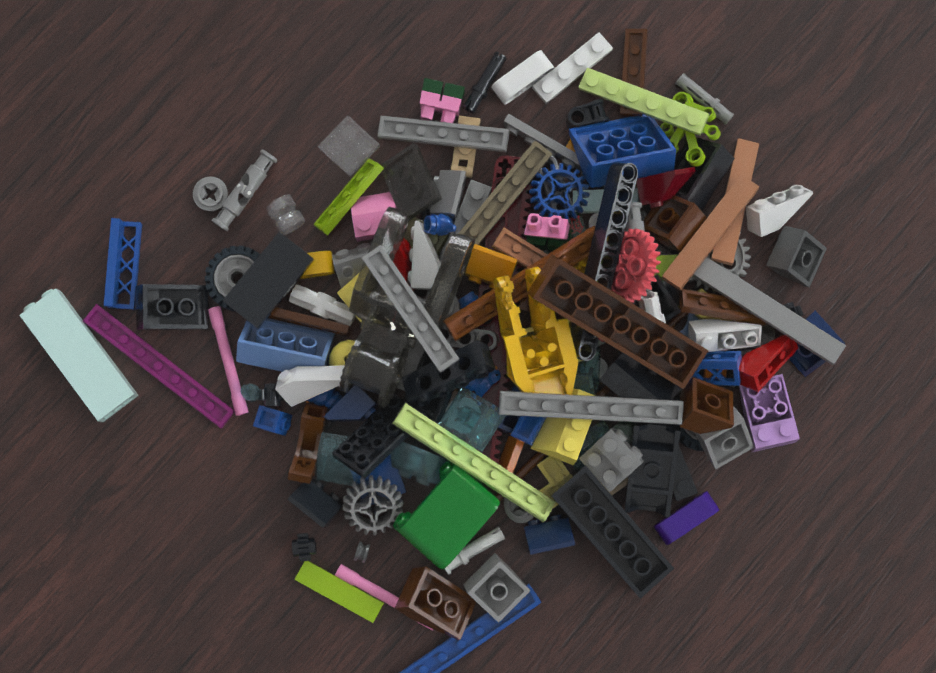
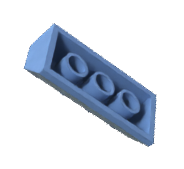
(283, 345)

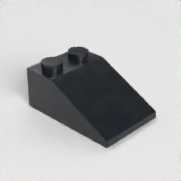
(171, 307)

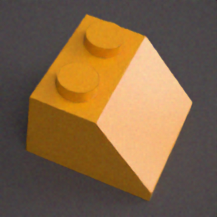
(488, 264)

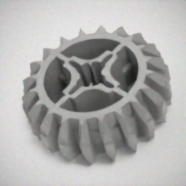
(353, 506)

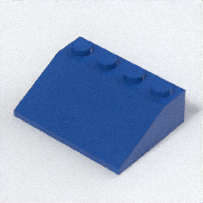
(622, 141)

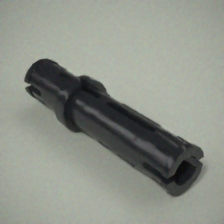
(480, 90)

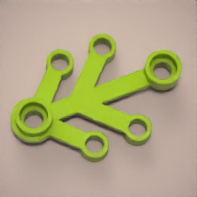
(694, 151)

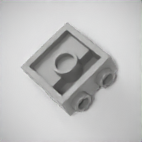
(612, 458)

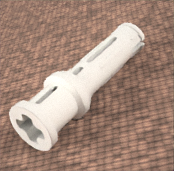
(476, 547)

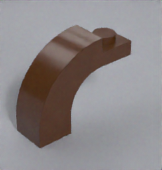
(305, 457)

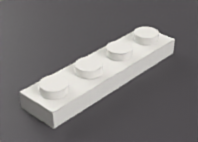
(572, 68)

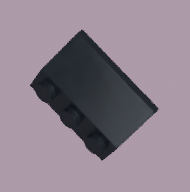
(707, 176)
(634, 380)

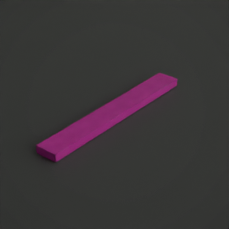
(159, 366)

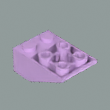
(769, 415)

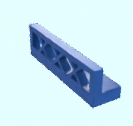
(114, 264)
(720, 360)

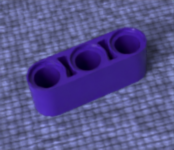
(686, 518)

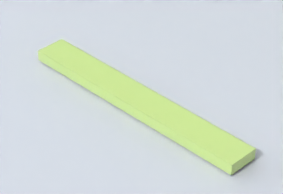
(474, 462)

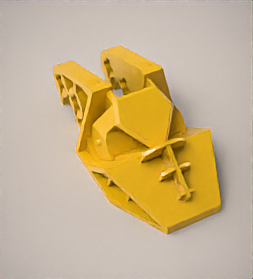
(539, 361)

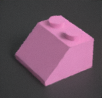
(368, 213)

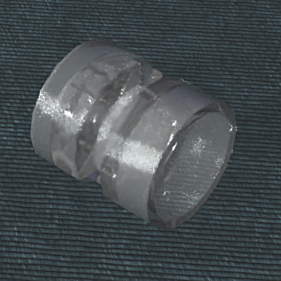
(291, 220)

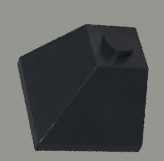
(667, 297)

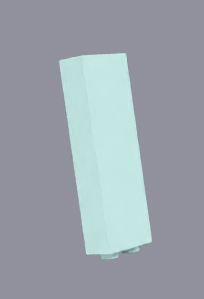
(78, 354)

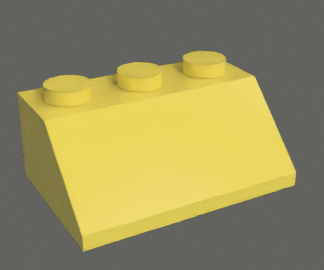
(563, 436)

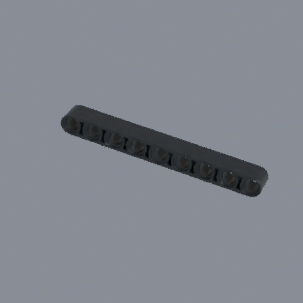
(610, 250)

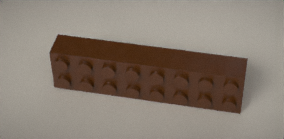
(617, 321)

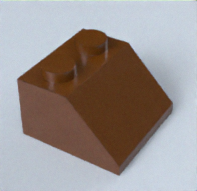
(674, 222)
(706, 407)

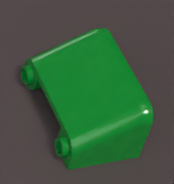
(448, 515)

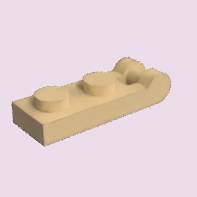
(465, 154)

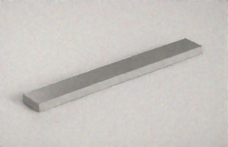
(769, 311)
(590, 407)

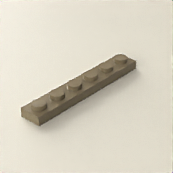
(506, 192)

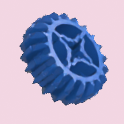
(564, 202)

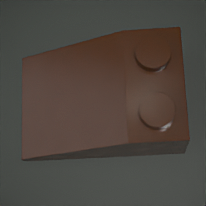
(435, 602)

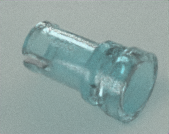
(250, 392)

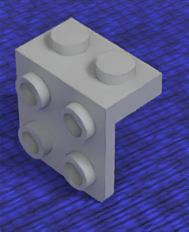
(349, 262)

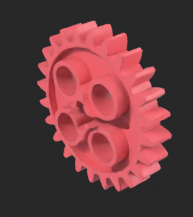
(635, 265)

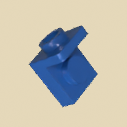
(272, 420)

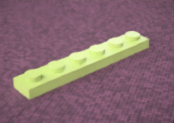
(643, 101)

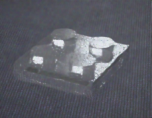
(349, 146)

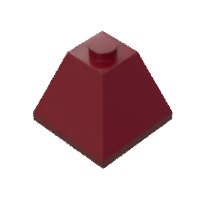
(662, 186)

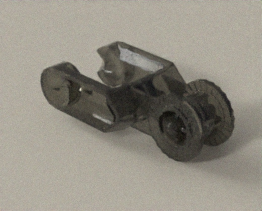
(385, 338)

